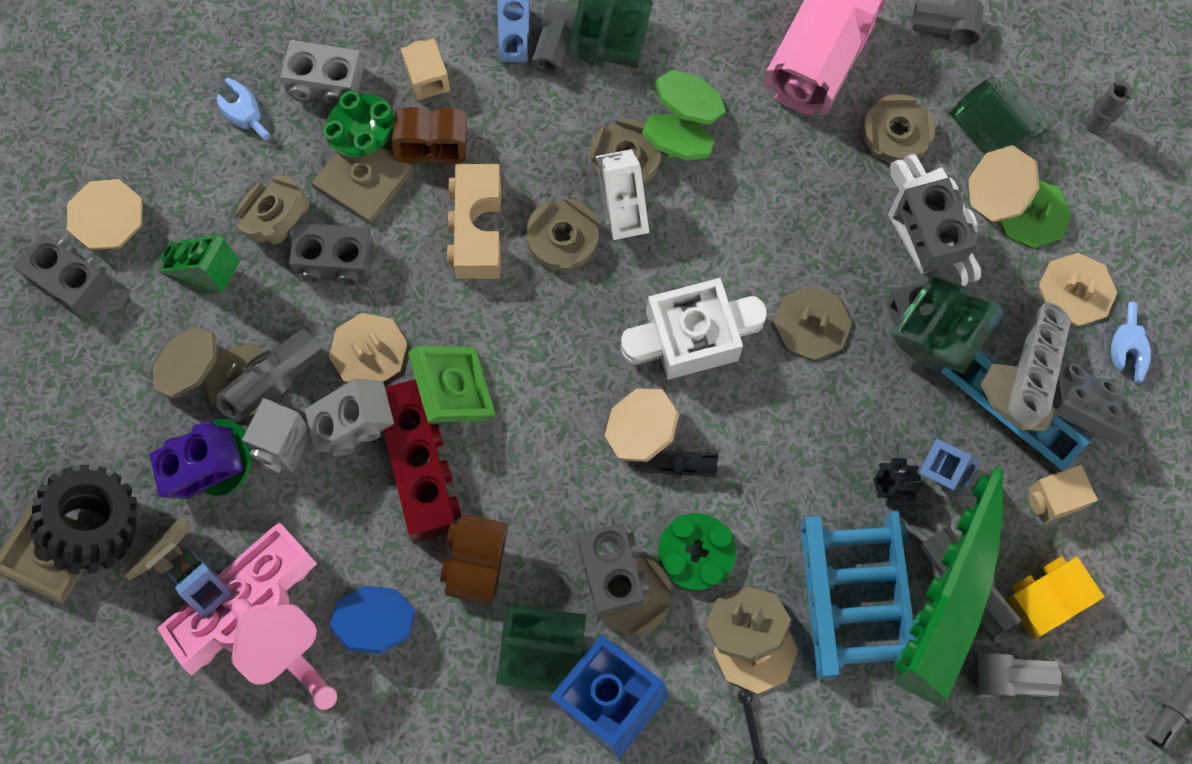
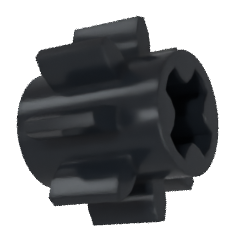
(897, 481)

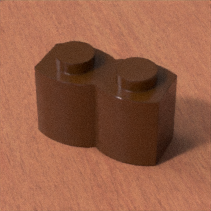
(430, 135)
(475, 558)

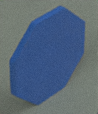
(372, 619)

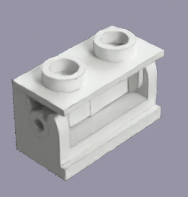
(623, 194)

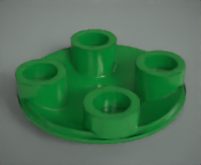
(359, 124)

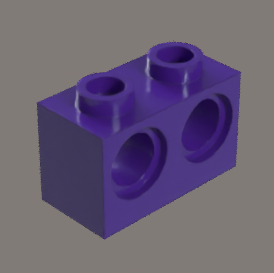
(195, 461)

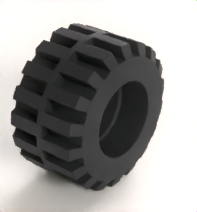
(83, 491)

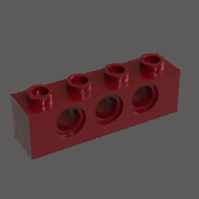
(421, 519)

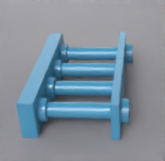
(821, 578)

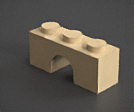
(475, 192)

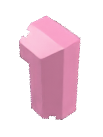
(820, 52)

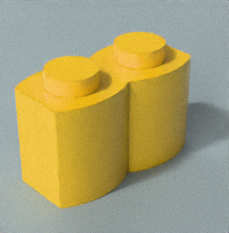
(1054, 597)

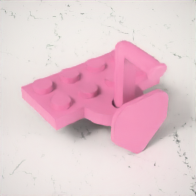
(256, 619)

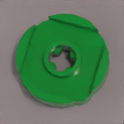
(677, 563)

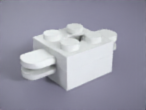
(908, 174)
(689, 315)

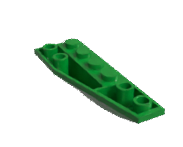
(958, 599)

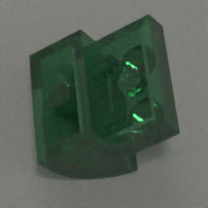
(610, 31)
(999, 115)
(946, 326)
(539, 647)

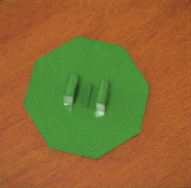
(690, 97)
(678, 137)
(1042, 220)

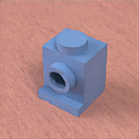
(950, 466)

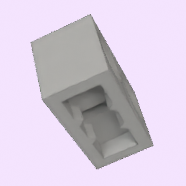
(325, 65)
(349, 417)
(276, 437)

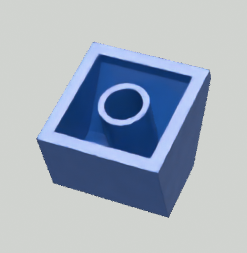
(610, 696)

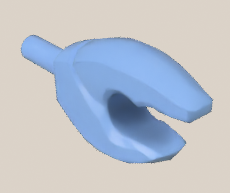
(244, 111)
(1133, 340)

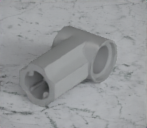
(1005, 677)

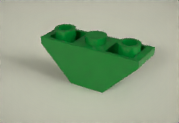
(201, 263)

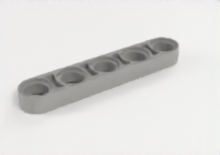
(1039, 365)

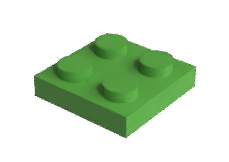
(451, 384)

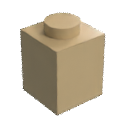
(425, 69)
(1061, 494)

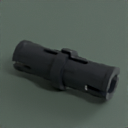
(682, 463)

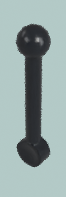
(746, 697)

